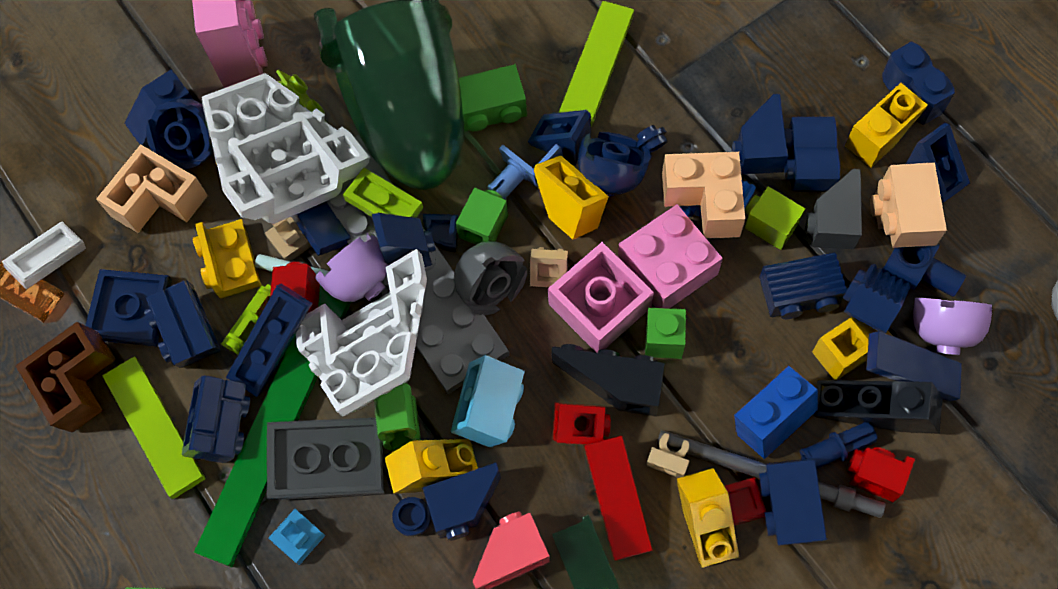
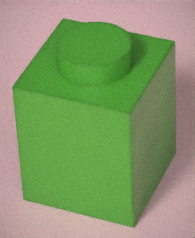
(482, 216)
(665, 333)

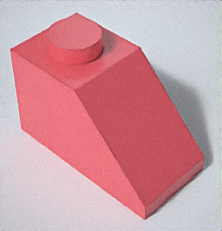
(511, 551)

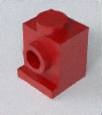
(564, 429)
(880, 472)

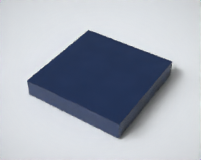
(120, 306)

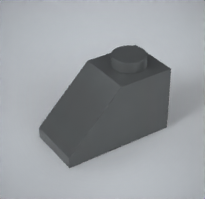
(837, 215)

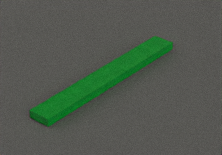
(248, 477)

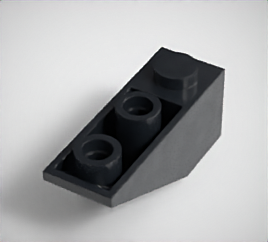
(623, 382)
(883, 404)

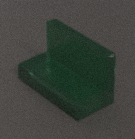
(584, 557)

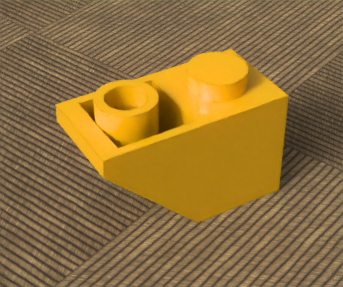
(885, 125)
(844, 347)
(428, 462)
(708, 517)

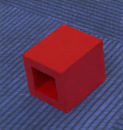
(298, 278)

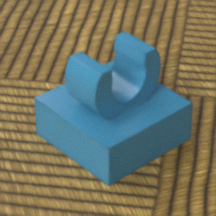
(296, 536)

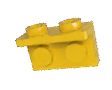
(226, 258)

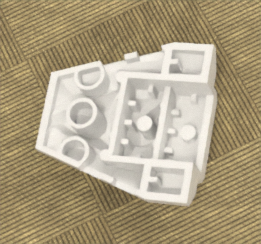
(275, 151)
(371, 347)

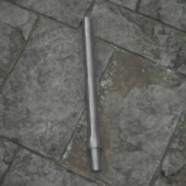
(842, 497)

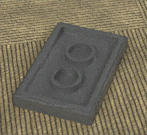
(324, 459)

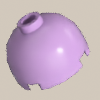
(356, 271)
(951, 323)

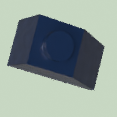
(151, 95)
(763, 140)
(402, 235)
(461, 501)

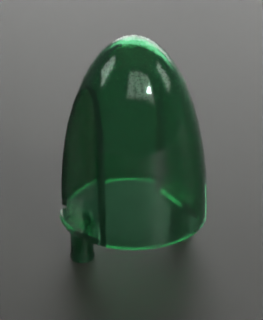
(399, 85)

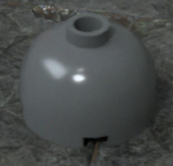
(489, 275)

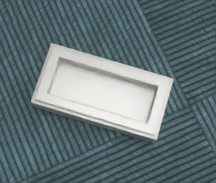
(43, 255)

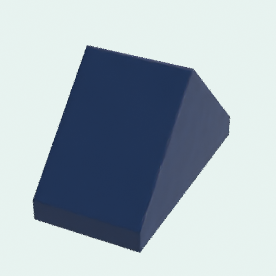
(564, 129)
(941, 149)

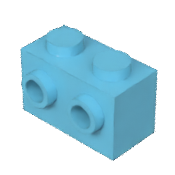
(488, 401)

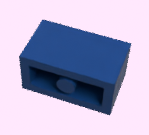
(776, 412)

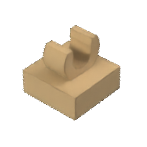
(287, 239)
(547, 266)
(668, 461)

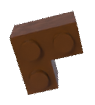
(59, 375)

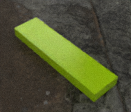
(598, 59)
(153, 427)

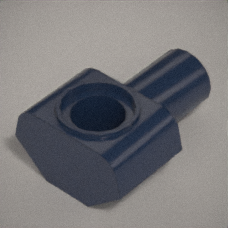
(927, 269)

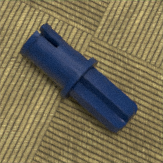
(840, 445)

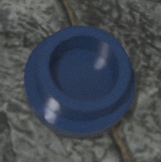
(651, 139)
(411, 516)

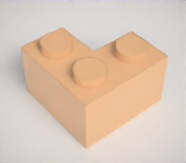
(711, 182)
(145, 185)
(910, 205)

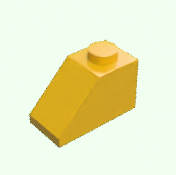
(569, 197)

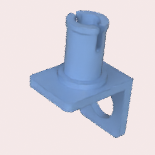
(517, 171)

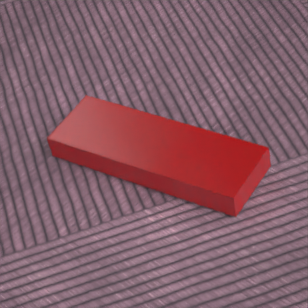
(617, 498)

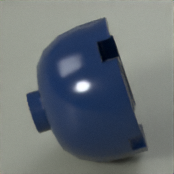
(180, 133)
(613, 162)

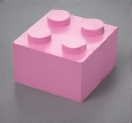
(670, 257)
(600, 297)

